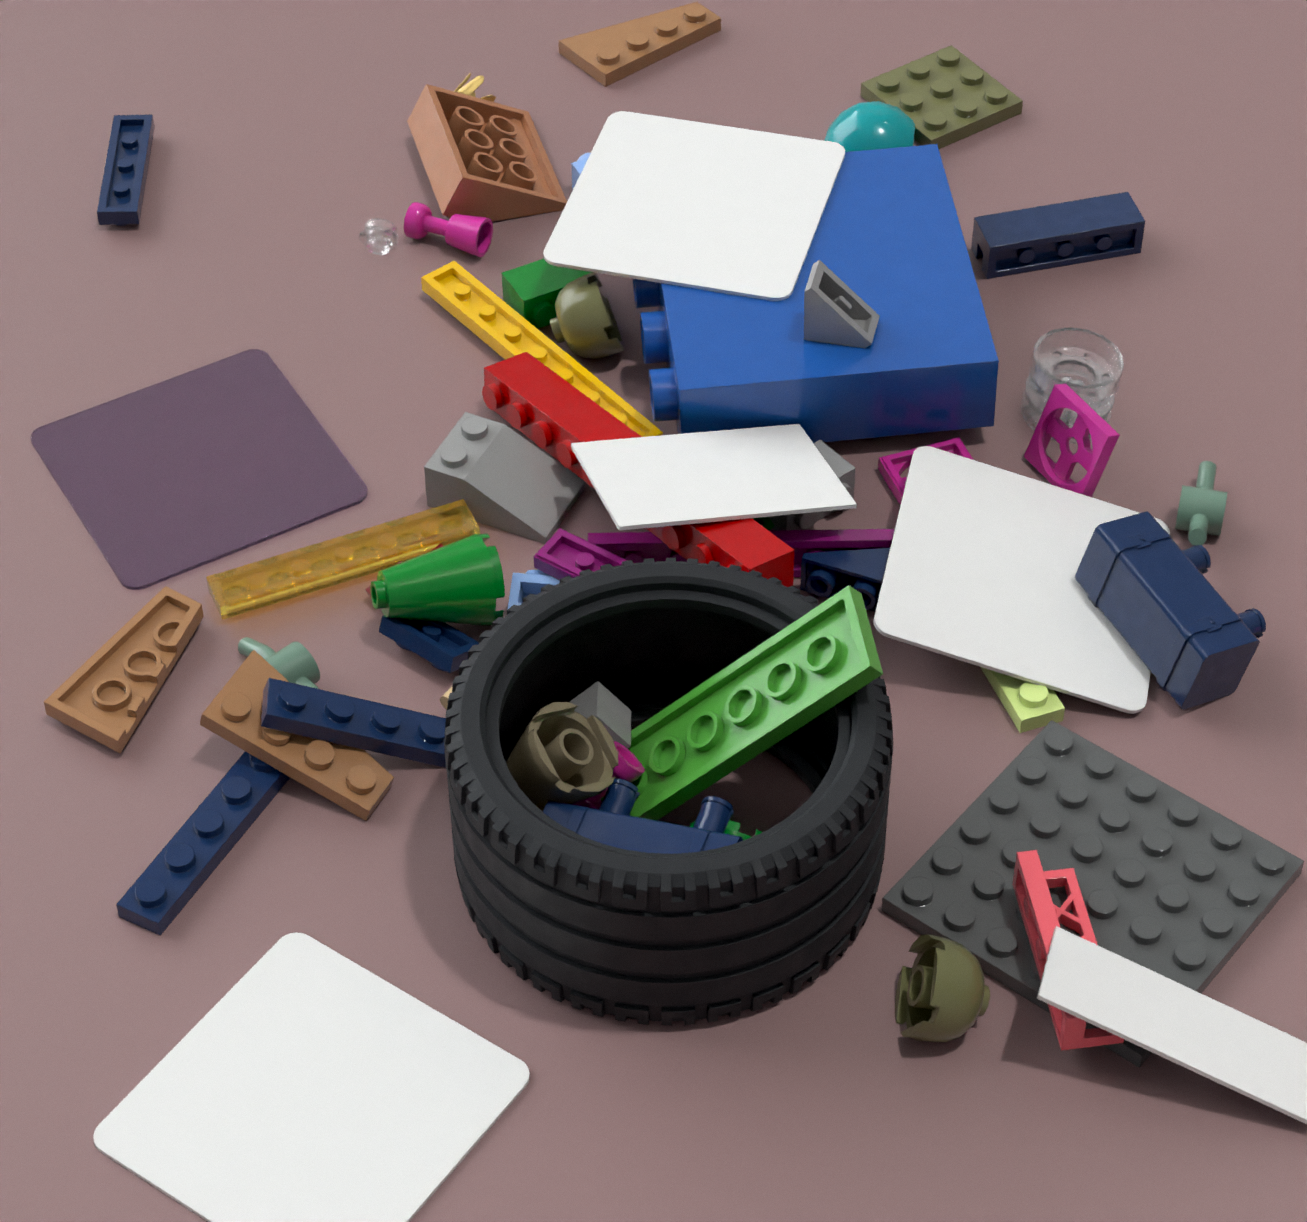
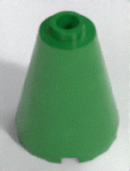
(444, 585)

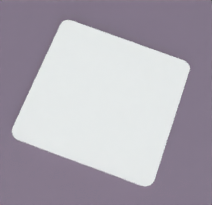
(696, 205)
(989, 579)
(312, 1098)

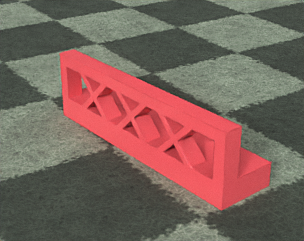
(1040, 919)

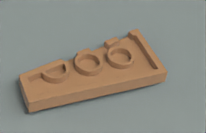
(638, 43)
(124, 675)
(331, 769)

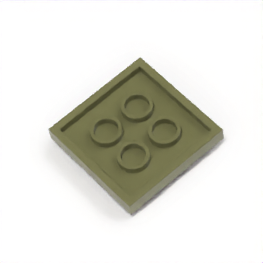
(944, 96)

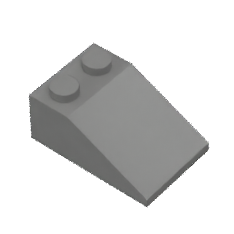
(501, 479)

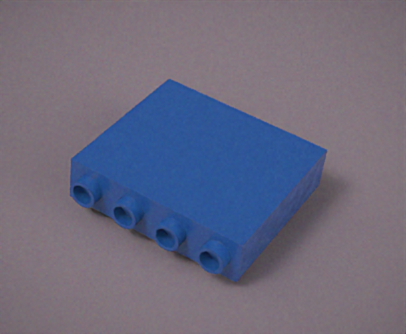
(903, 252)

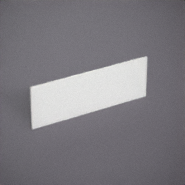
(1176, 1023)

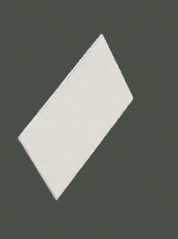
(711, 476)

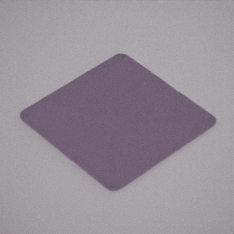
(197, 468)

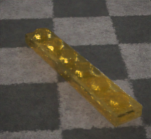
(338, 559)

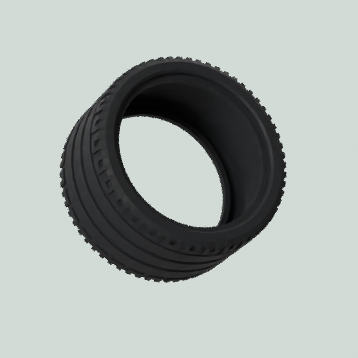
(645, 928)

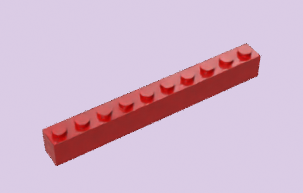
(559, 414)

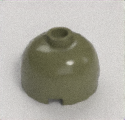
(586, 319)
(940, 991)

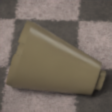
(563, 756)

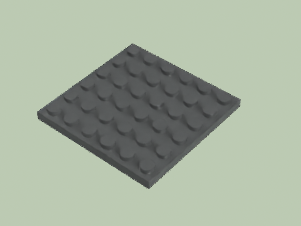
(1153, 867)

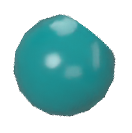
(871, 127)

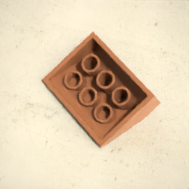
(483, 157)

